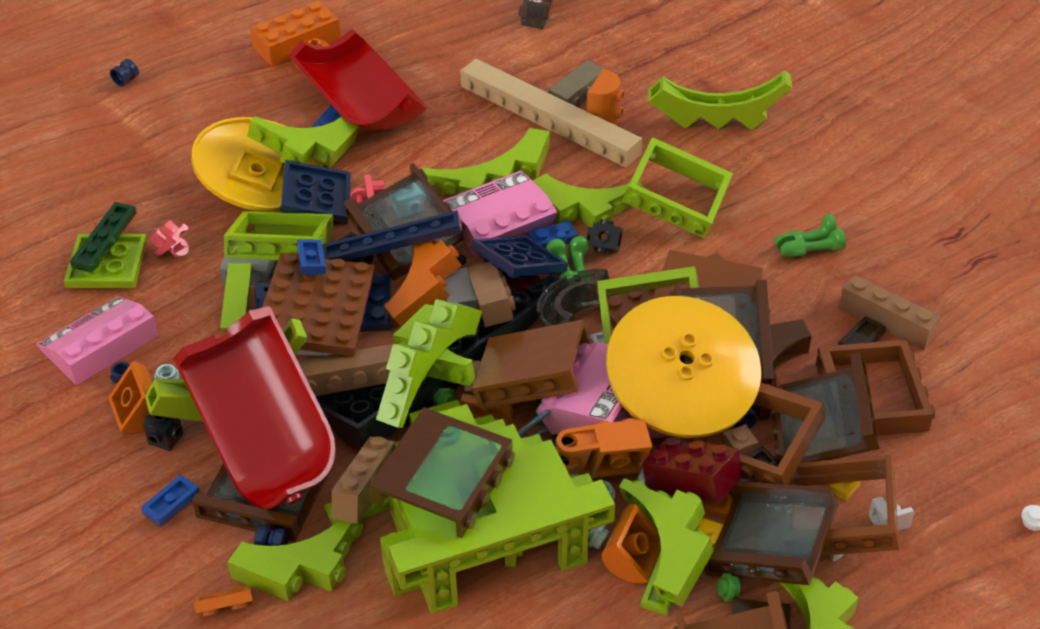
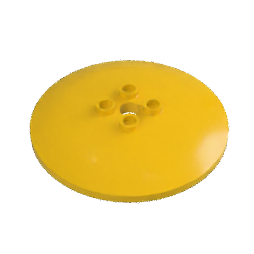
(225, 165)
(678, 396)

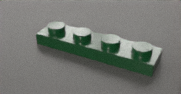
(103, 237)

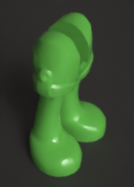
(824, 238)
(577, 250)

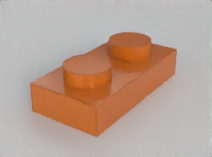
(499, 412)
(210, 603)

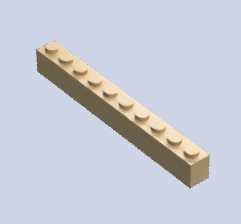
(552, 113)

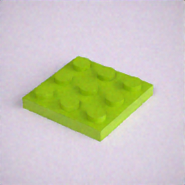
(116, 270)

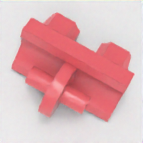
(371, 188)
(168, 238)

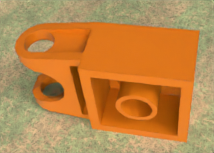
(606, 448)

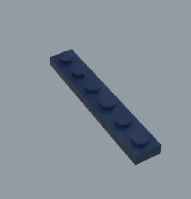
(394, 237)

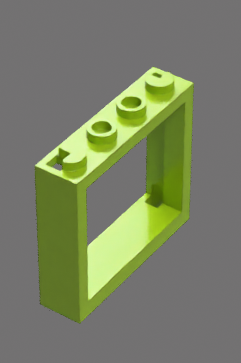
(688, 166)
(274, 233)
(640, 283)

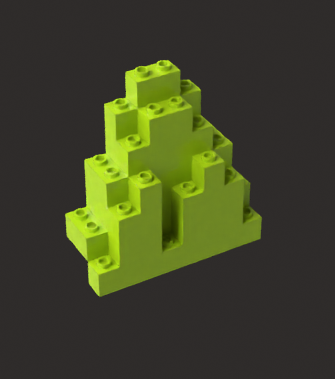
(527, 509)

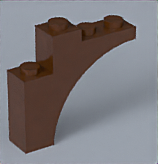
(787, 342)

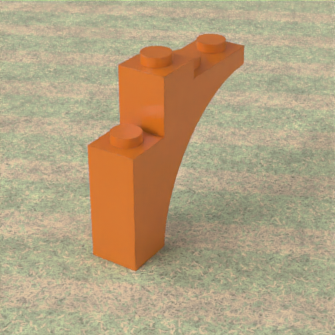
(425, 279)

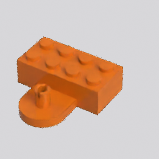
(284, 32)

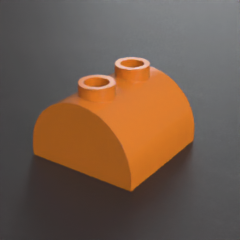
(605, 97)
(129, 399)
(632, 547)

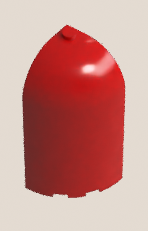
(358, 82)
(259, 410)

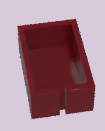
(694, 468)

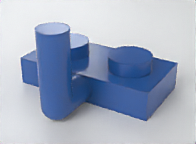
(563, 231)

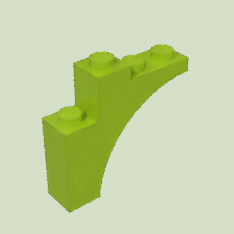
(321, 143)
(583, 203)
(448, 365)
(682, 546)
(285, 567)
(822, 605)

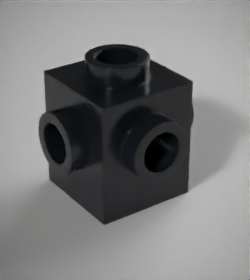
(612, 240)
(162, 431)

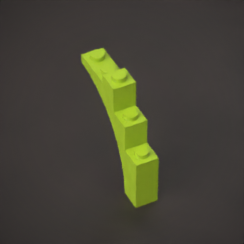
(718, 109)
(525, 157)
(411, 362)
(173, 399)

